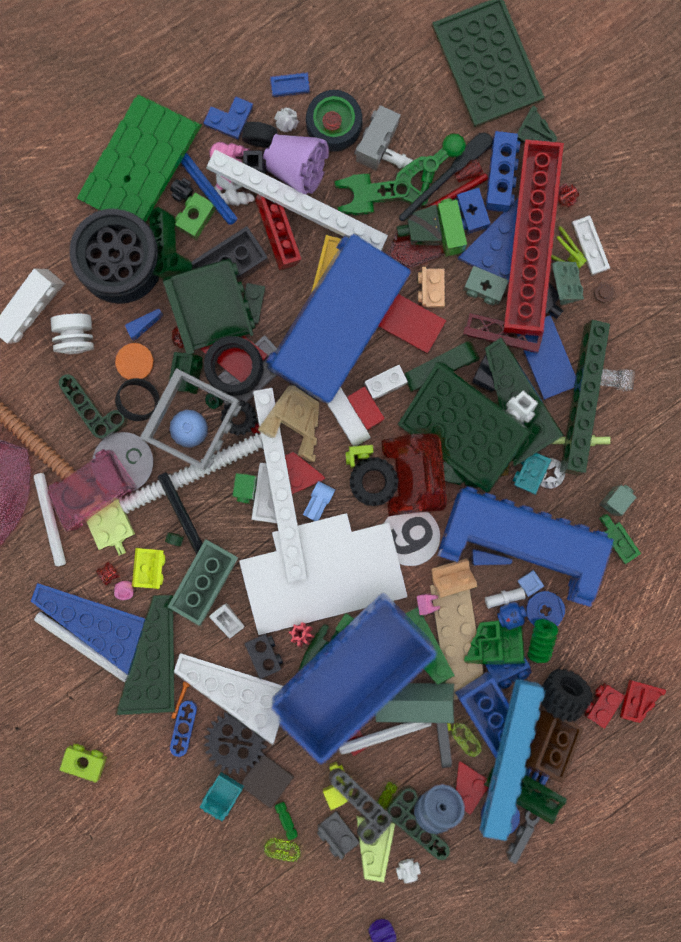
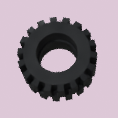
(385, 469)
(566, 695)

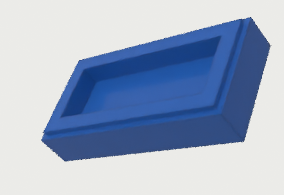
(290, 85)

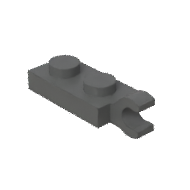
(523, 835)

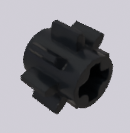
(181, 190)

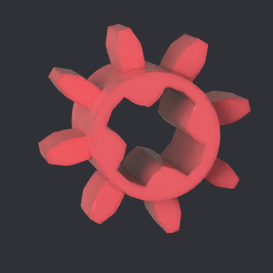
(306, 632)

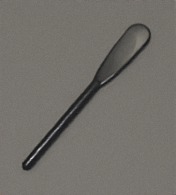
(473, 150)

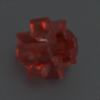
(567, 195)

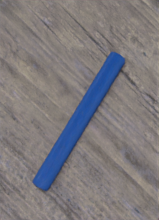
(208, 190)

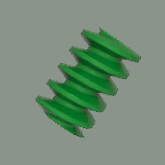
(542, 641)

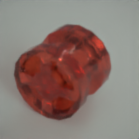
(107, 573)

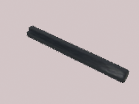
(180, 511)

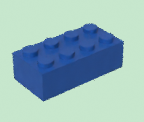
(486, 708)

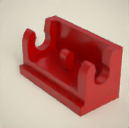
(366, 408)

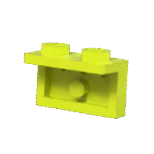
(148, 568)

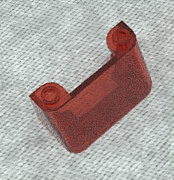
(418, 474)

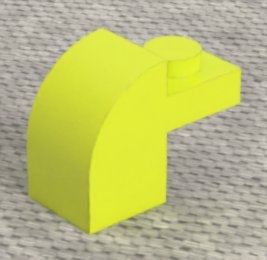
(333, 796)

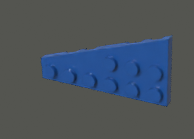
(101, 627)

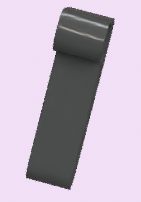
(358, 800)

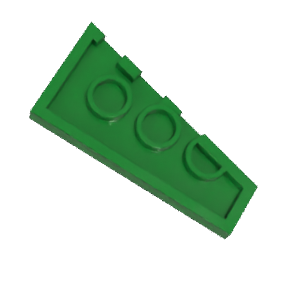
(439, 668)

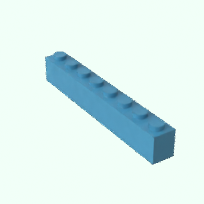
(511, 759)

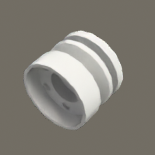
(72, 333)

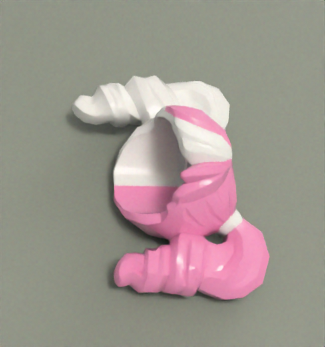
(231, 196)

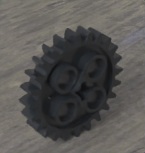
(232, 760)

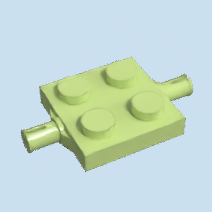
(111, 527)

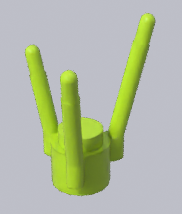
(576, 255)

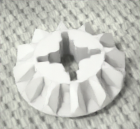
(552, 482)

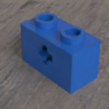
(473, 200)

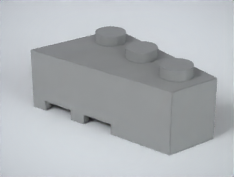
(377, 137)

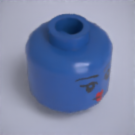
(512, 615)

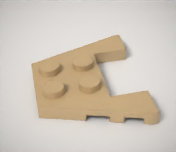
(297, 412)

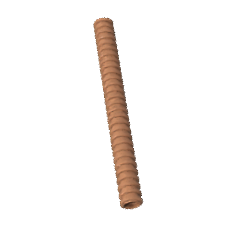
(34, 443)

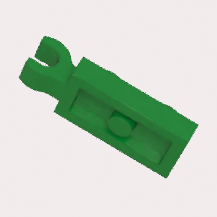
(622, 542)

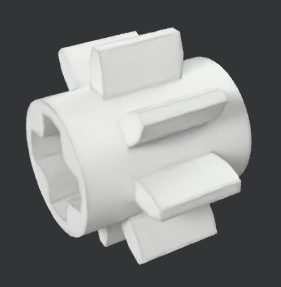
(286, 120)
(408, 870)

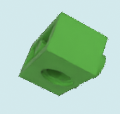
(194, 227)

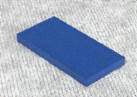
(551, 365)

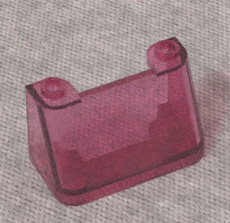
(90, 490)

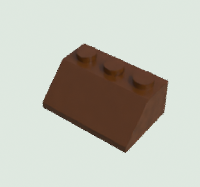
(553, 746)

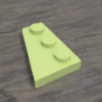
(375, 855)

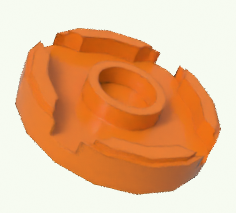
(134, 361)

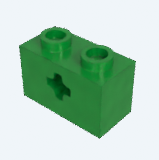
(244, 487)

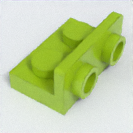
(360, 452)

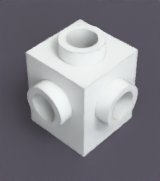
(522, 407)

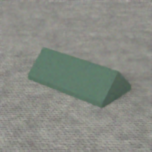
(203, 582)
(420, 704)

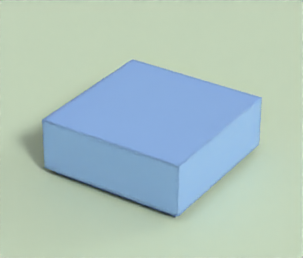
(530, 583)

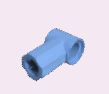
(320, 497)

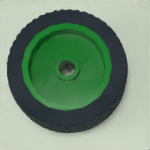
(350, 114)

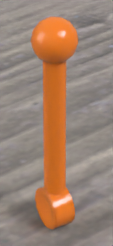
(185, 686)

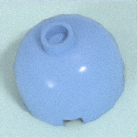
(188, 428)

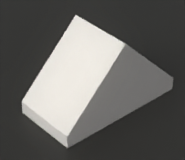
(227, 620)

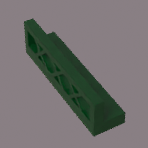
(536, 802)

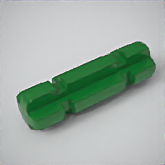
(286, 821)

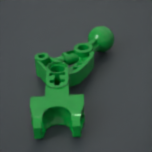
(367, 193)

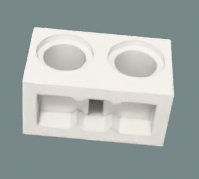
(386, 382)

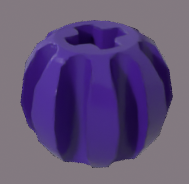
(382, 931)

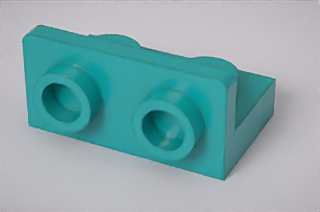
(532, 473)

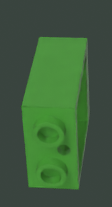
(451, 227)

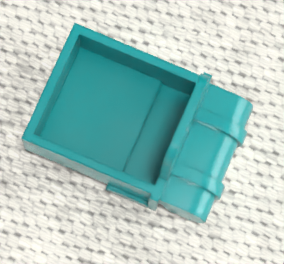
(221, 796)

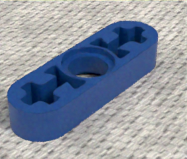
(175, 741)

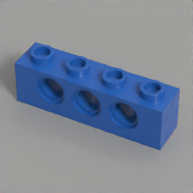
(501, 143)

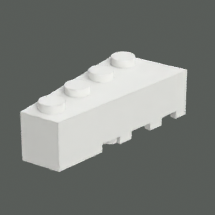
(28, 303)

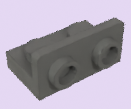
(337, 834)

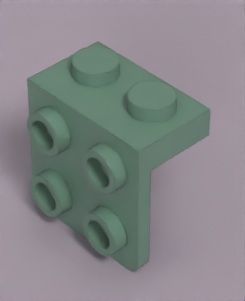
(568, 282)

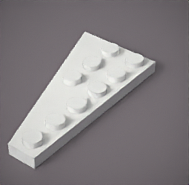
(235, 692)

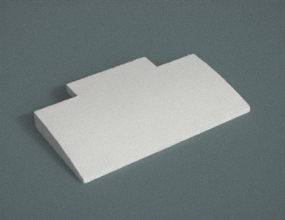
(342, 574)

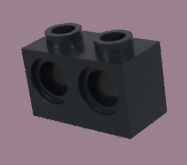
(259, 657)

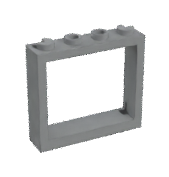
(163, 406)

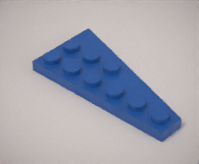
(494, 246)

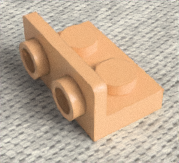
(432, 288)
(453, 578)

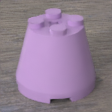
(297, 161)

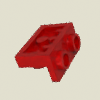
(604, 705)

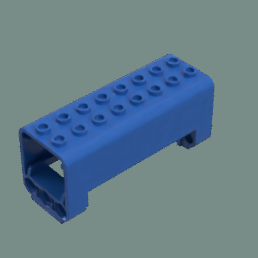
(528, 538)

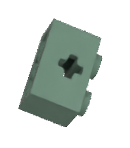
(494, 290)
(618, 500)

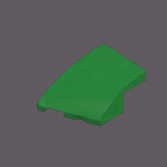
(496, 645)

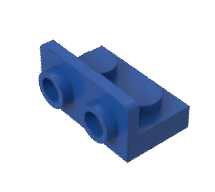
(507, 673)

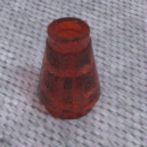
(470, 171)

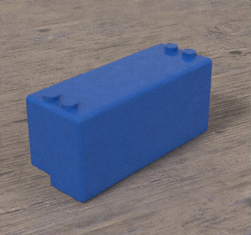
(338, 319)
(352, 678)

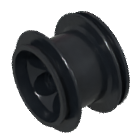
(90, 238)

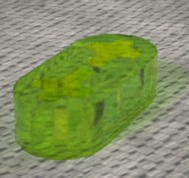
(469, 736)
(284, 845)

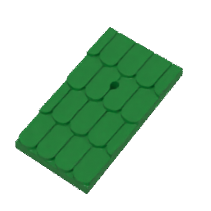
(139, 159)

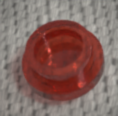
(332, 121)

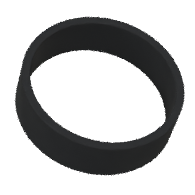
(143, 383)

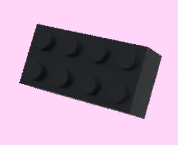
(241, 248)

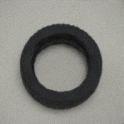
(217, 349)

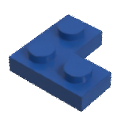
(231, 122)

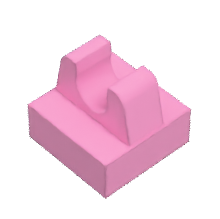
(425, 603)

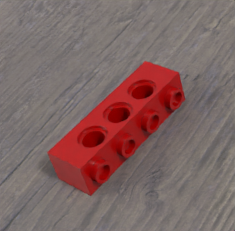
(278, 233)

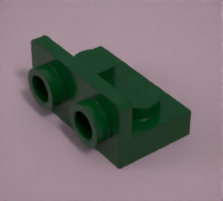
(189, 364)

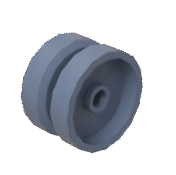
(439, 809)

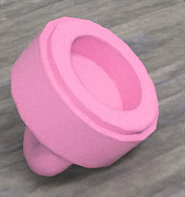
(123, 590)

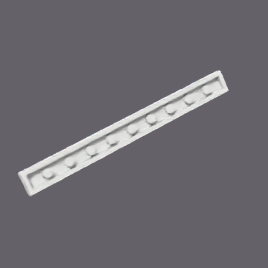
(292, 199)
(281, 491)

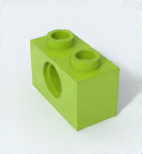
(72, 765)

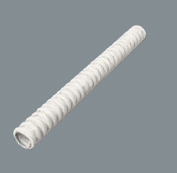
(191, 473)

